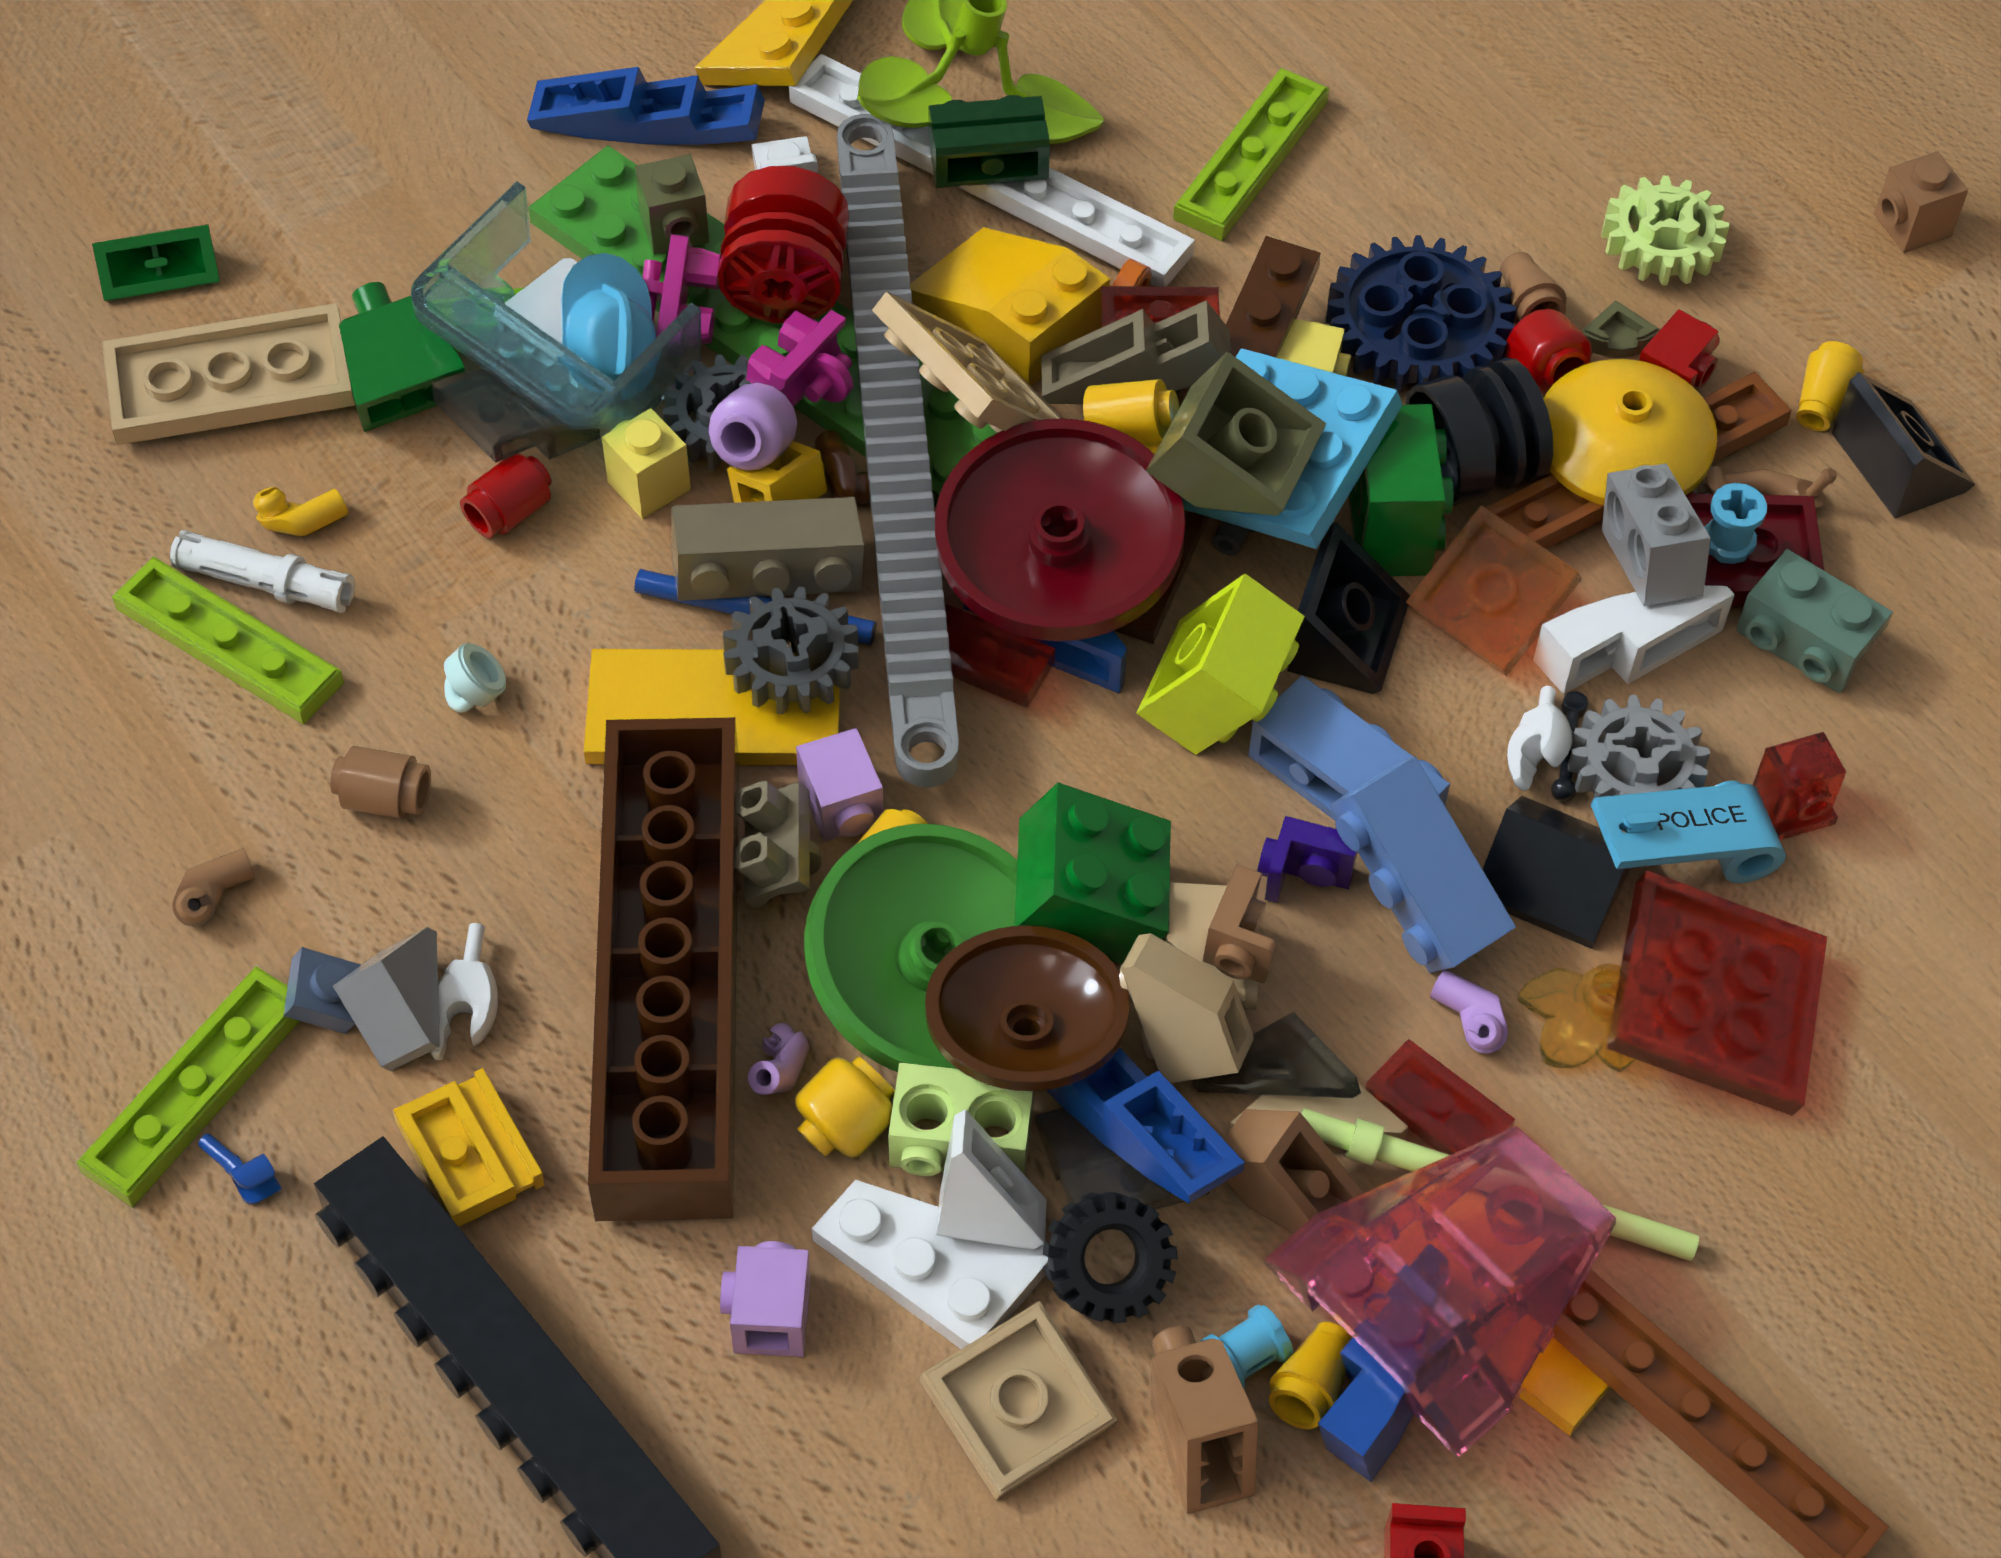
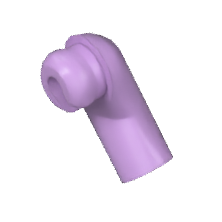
(1478, 1009)
(788, 1054)

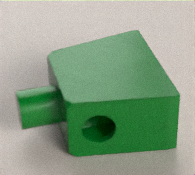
(392, 357)

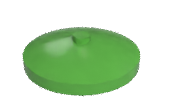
(889, 922)

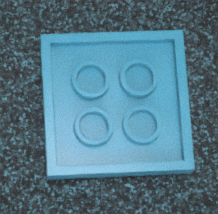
(1355, 421)

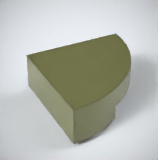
(1619, 332)

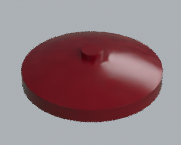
(1058, 530)

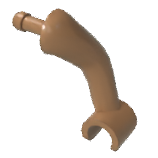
(1770, 483)

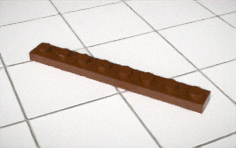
(1258, 324)

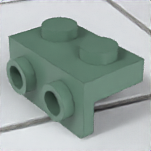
(1812, 620)

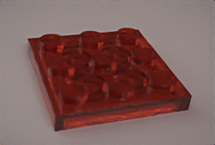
(1718, 993)

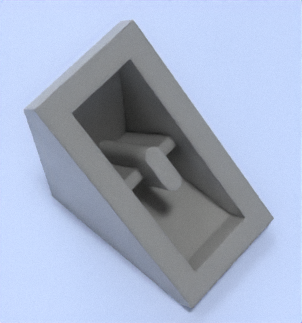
(396, 1000)

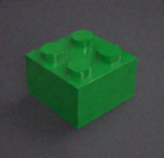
(1403, 495)
(1093, 870)

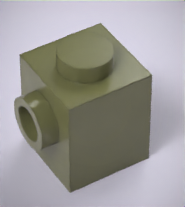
(671, 202)

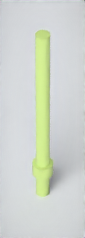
(1368, 1143)

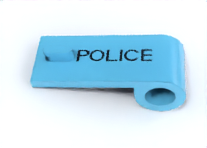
(1691, 826)

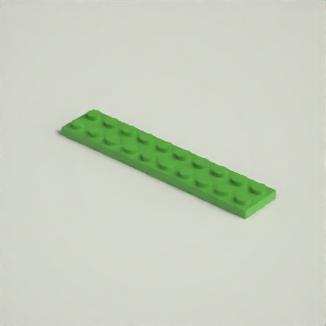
(599, 213)

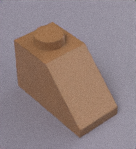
(1286, 1168)

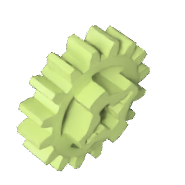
(1665, 230)

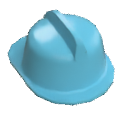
(606, 313)

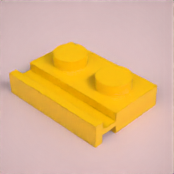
(468, 1148)

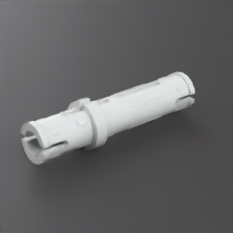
(284, 576)

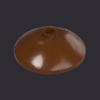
(1030, 985)

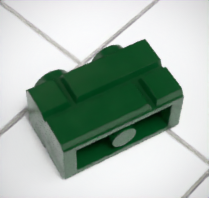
(988, 141)

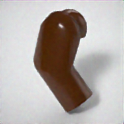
(841, 468)

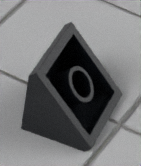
(1896, 448)
(1349, 617)
(1553, 871)

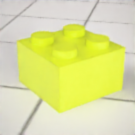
(1222, 665)

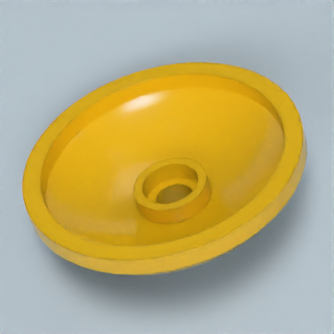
(1601, 434)

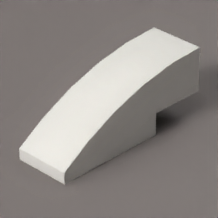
(1627, 636)

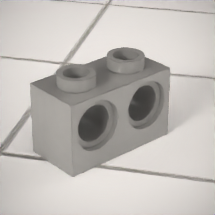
(1655, 534)

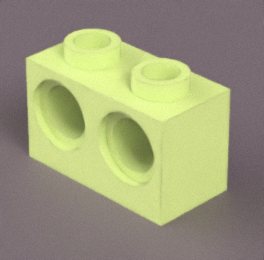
(940, 1095)

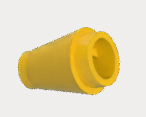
(1826, 383)
(1310, 1377)

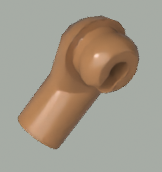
(205, 884)

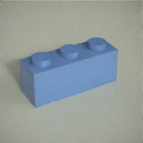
(1325, 747)
(1421, 866)

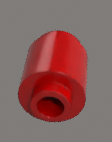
(506, 495)

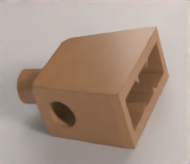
(1203, 1419)

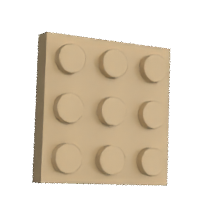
(963, 364)

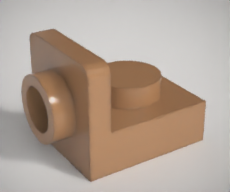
(1233, 936)

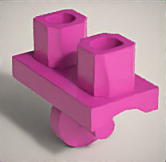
(684, 268)
(814, 362)

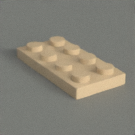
(226, 374)

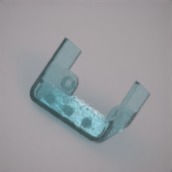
(465, 306)

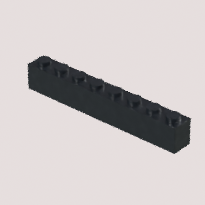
(505, 1363)

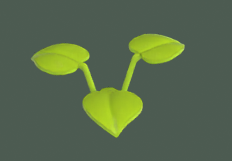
(902, 90)

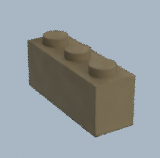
(766, 546)

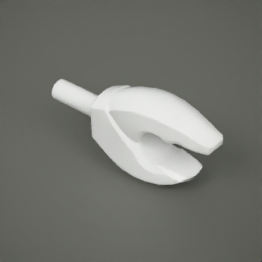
(1540, 734)
(470, 989)

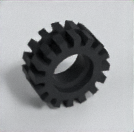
(1151, 1264)

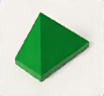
(156, 262)

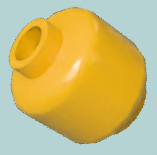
(845, 1107)

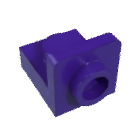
(1307, 852)

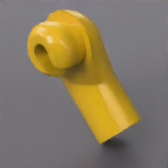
(296, 518)

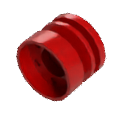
(783, 244)

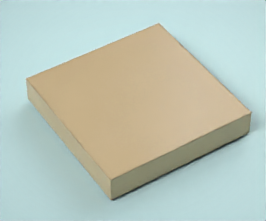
(1017, 1400)

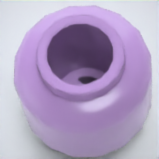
(752, 426)

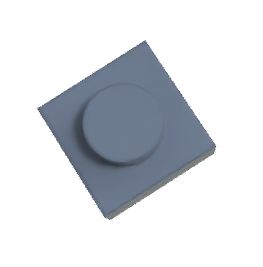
(311, 990)

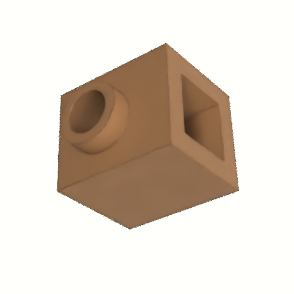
(1921, 201)

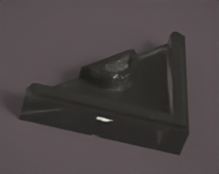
(1286, 1062)

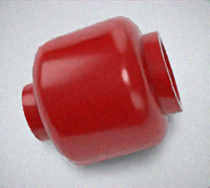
(1548, 346)

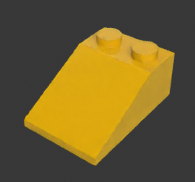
(1014, 295)

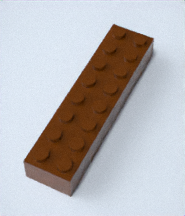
(666, 973)

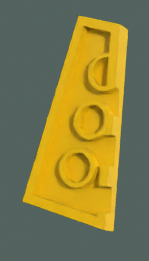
(772, 44)

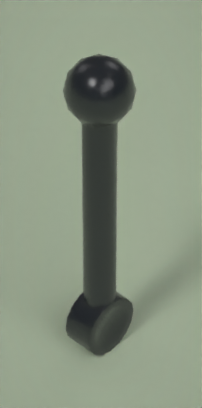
(1574, 707)

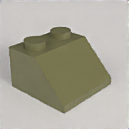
(1236, 442)

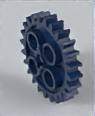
(1420, 312)

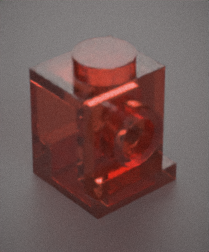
(1800, 784)

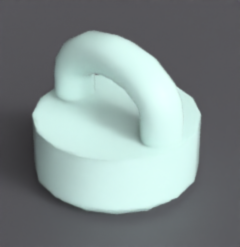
(472, 678)

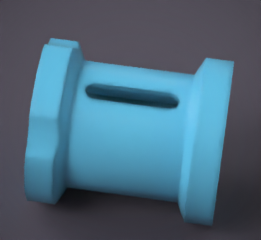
(1736, 514)
(1256, 1342)

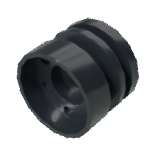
(1492, 427)

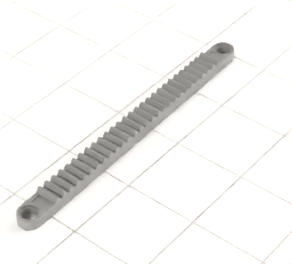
(897, 462)

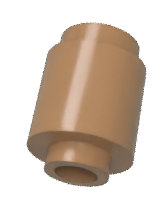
(381, 782)

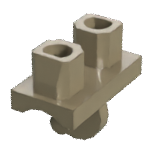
(777, 843)

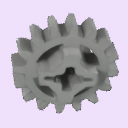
(1636, 751)

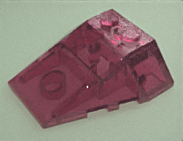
(1453, 1275)

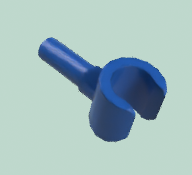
(253, 1179)

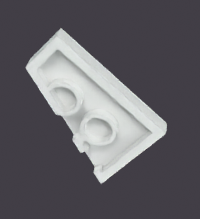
(944, 1281)

